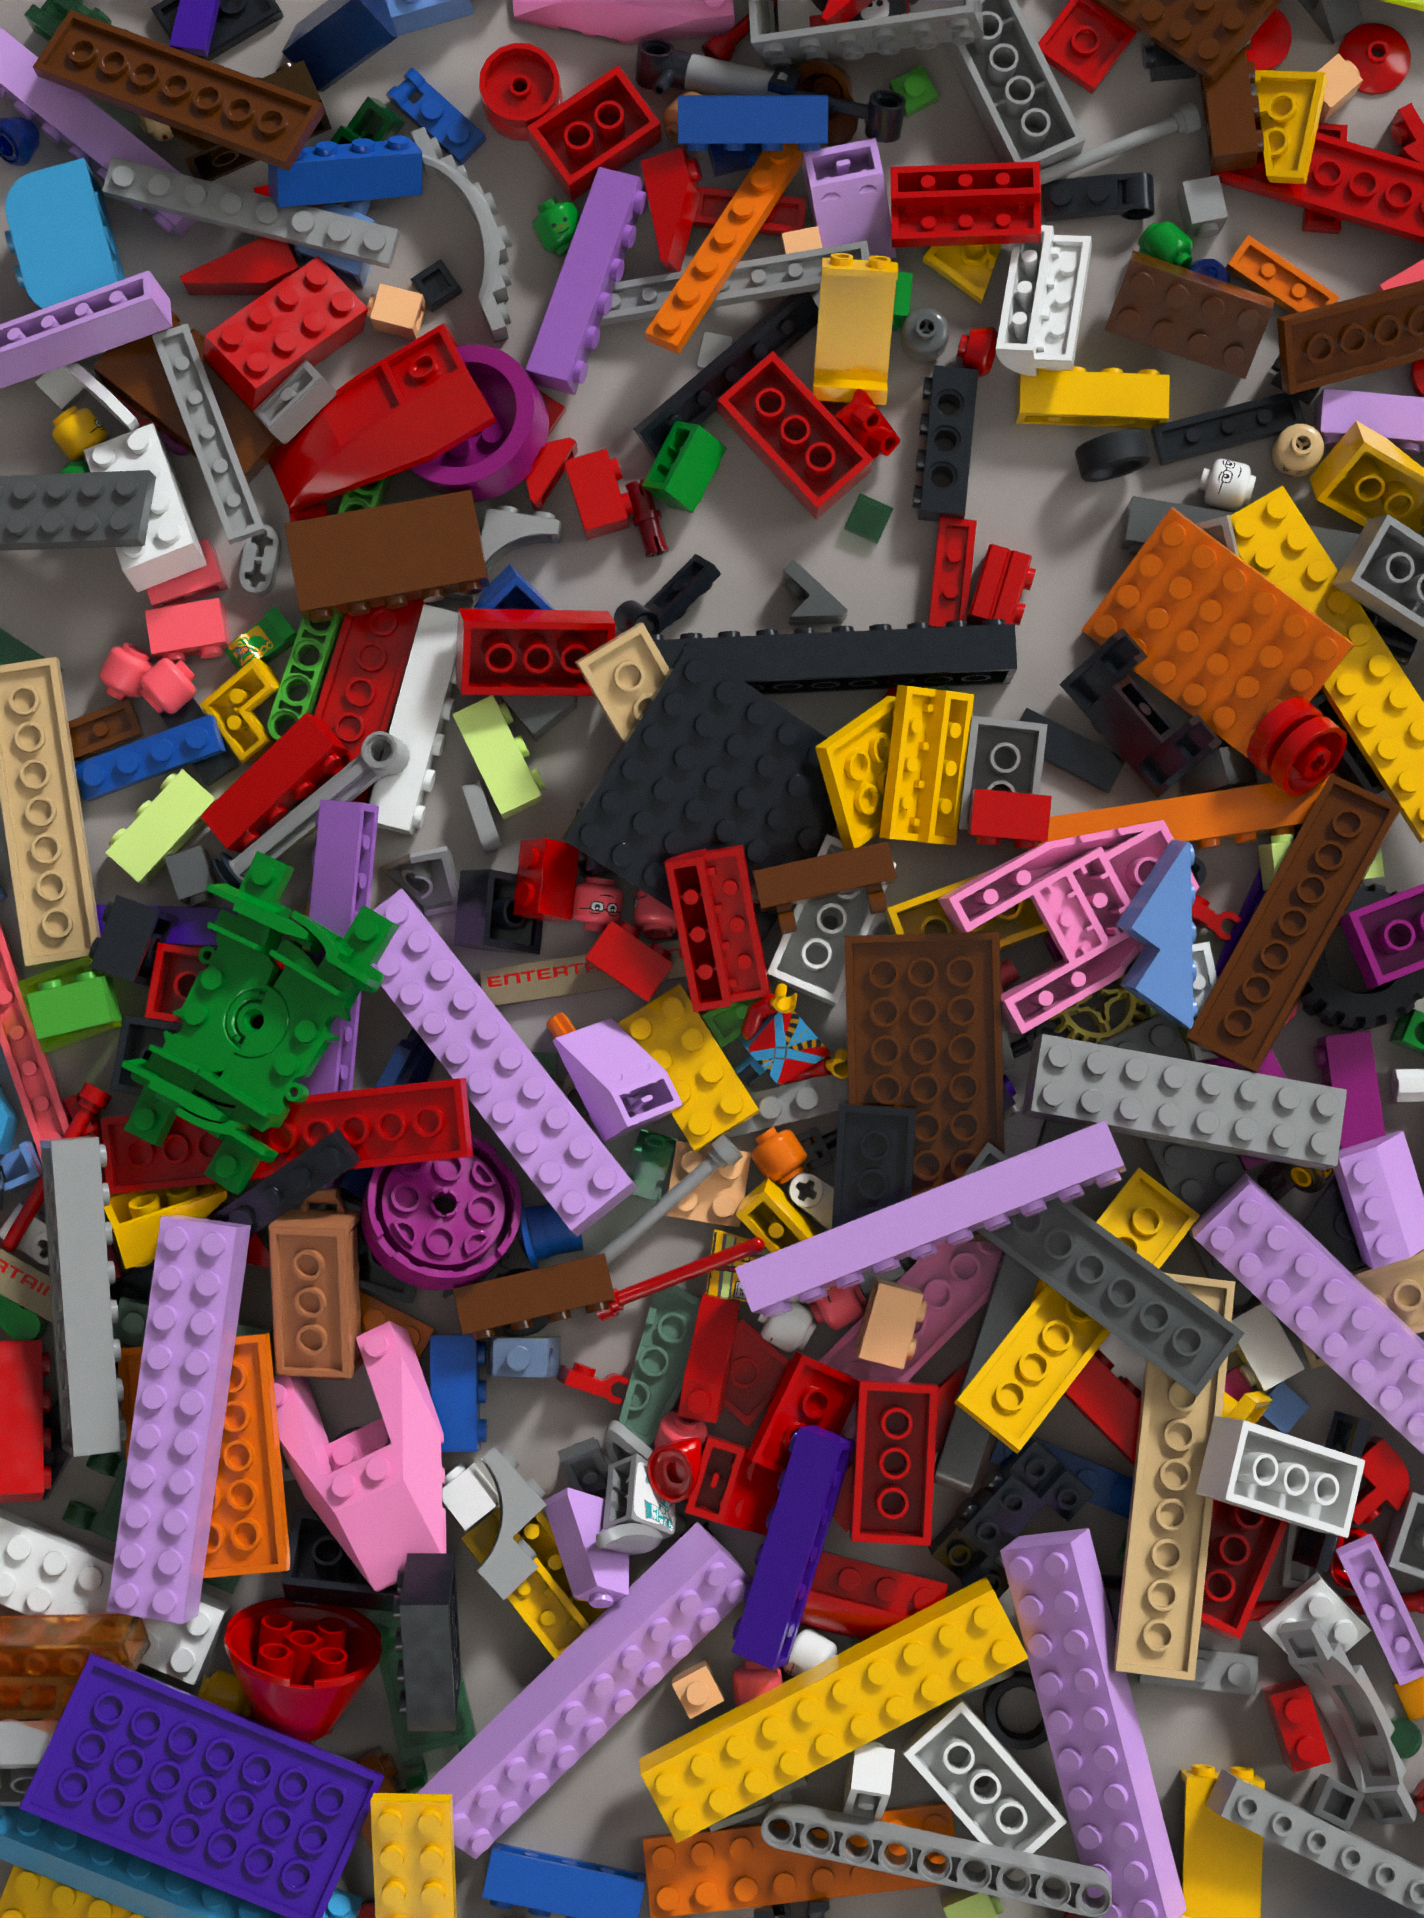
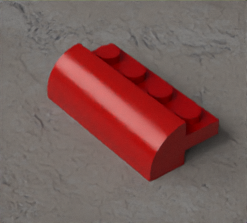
(965, 204)
(717, 927)
(864, 1597)

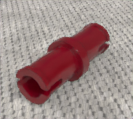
(647, 519)

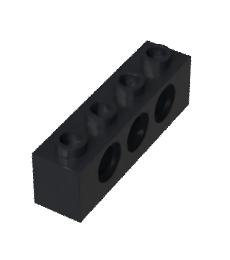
(960, 389)

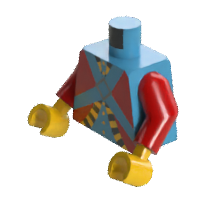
(784, 1044)

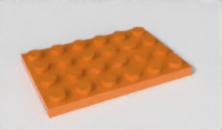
(1216, 631)
(249, 1498)

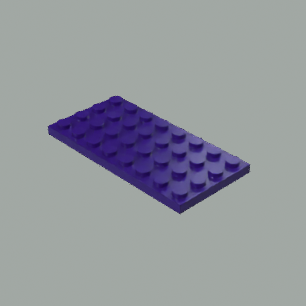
(201, 1790)

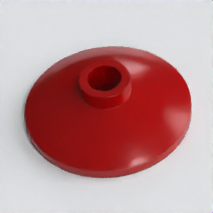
(1381, 73)

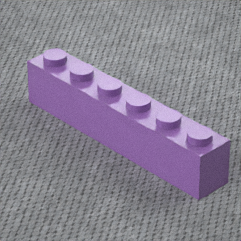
(587, 281)

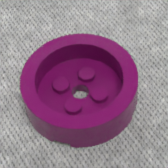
(503, 451)
(435, 1248)

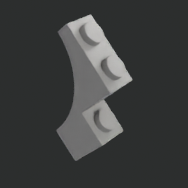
(508, 530)
(520, 1501)

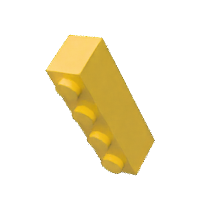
(1093, 398)

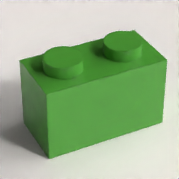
(73, 1006)

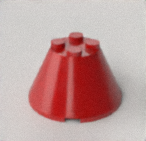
(301, 1662)

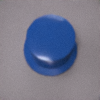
(545, 1234)

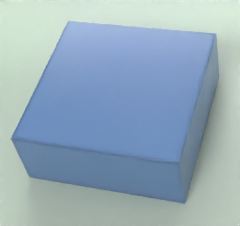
(1285, 1408)

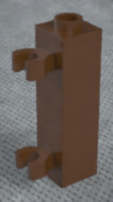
(823, 878)

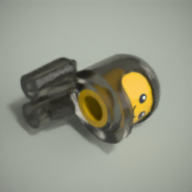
(1282, 1177)

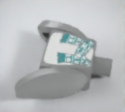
(633, 1512)

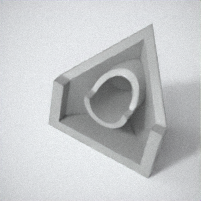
(427, 879)

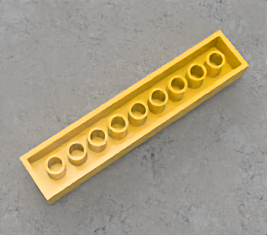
(831, 1709)

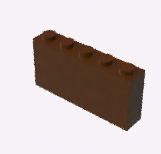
(140, 380)
(387, 556)

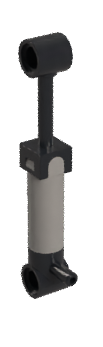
(664, 67)

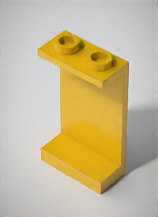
(854, 327)
(1218, 1855)

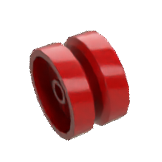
(518, 88)
(1296, 746)

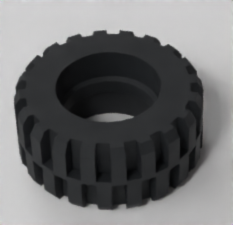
(1361, 1010)

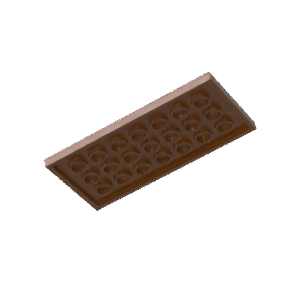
(929, 1040)

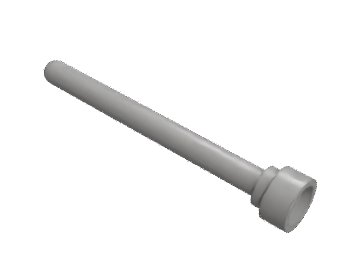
(1183, 120)
(721, 1155)

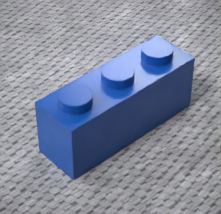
(458, 1390)

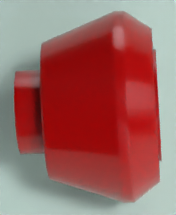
(978, 349)

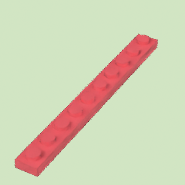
(30, 1067)

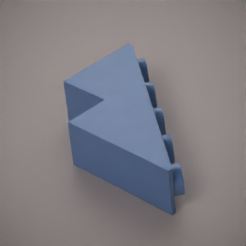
(1163, 923)

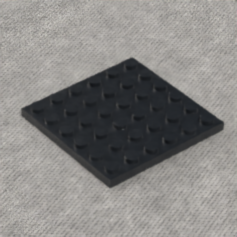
(710, 772)

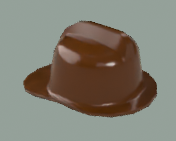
(835, 82)

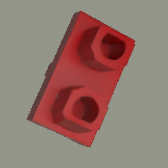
(868, 425)

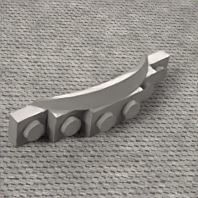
(494, 238)
(1354, 1718)

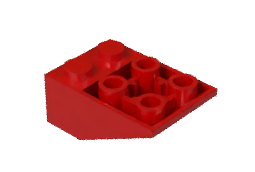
(733, 1487)

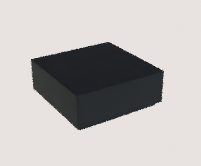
(436, 285)

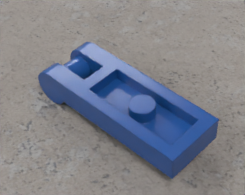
(438, 116)

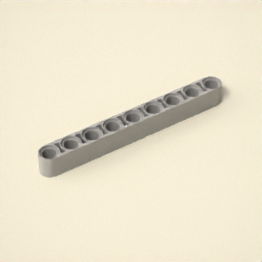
(951, 1872)

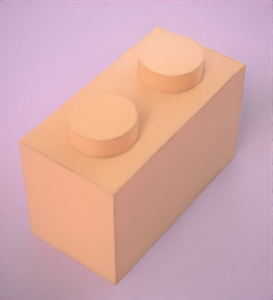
(890, 1323)

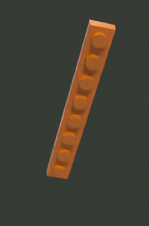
(723, 248)

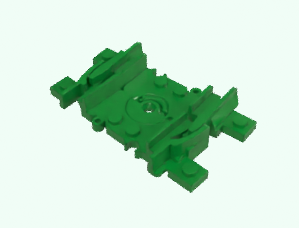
(218, 1035)

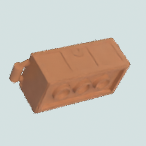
(316, 1290)

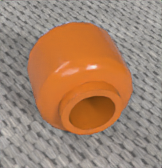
(779, 1155)

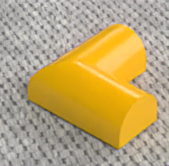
(234, 707)

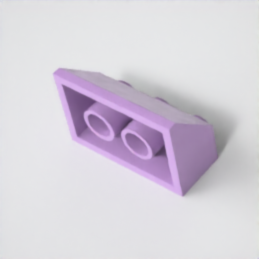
(1382, 1199)

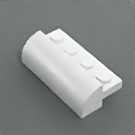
(1043, 303)

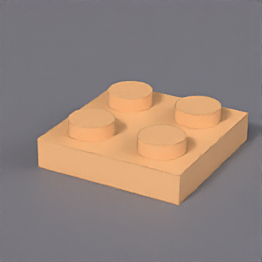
(717, 1196)

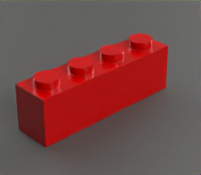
(275, 783)
(21, 1421)

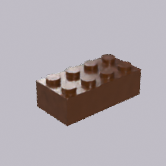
(1189, 314)

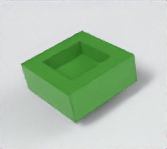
(916, 89)

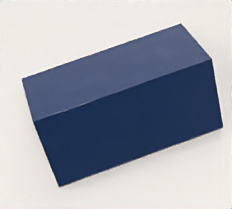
(340, 38)

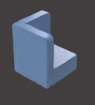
(21, 1167)

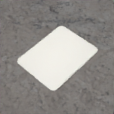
(712, 347)

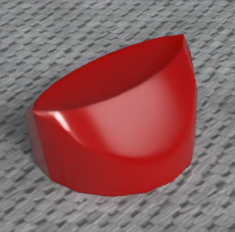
(675, 1469)

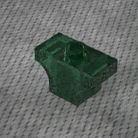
(651, 1163)

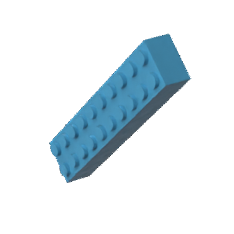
(125, 1877)

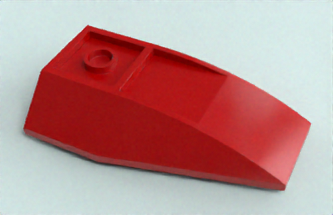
(384, 422)

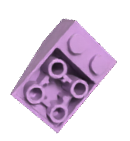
(849, 196)
(616, 1079)

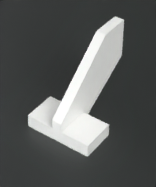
(72, 380)

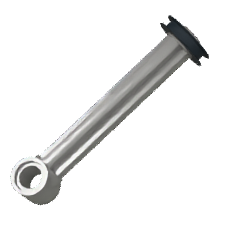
(301, 821)

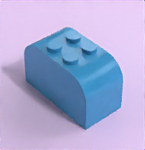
(61, 234)

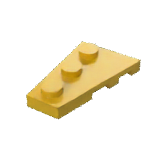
(1289, 121)
(965, 266)

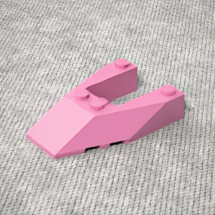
(631, 19)
(1080, 894)
(380, 1482)

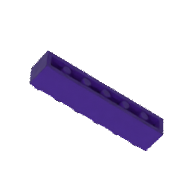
(792, 1546)

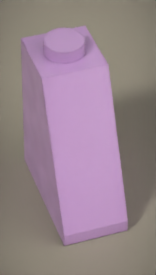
(592, 1573)

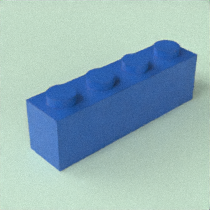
(752, 119)
(349, 172)
(561, 1885)

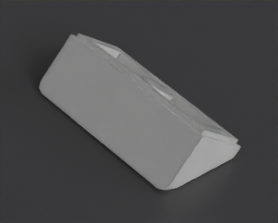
(295, 402)

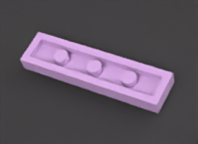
(1384, 1608)

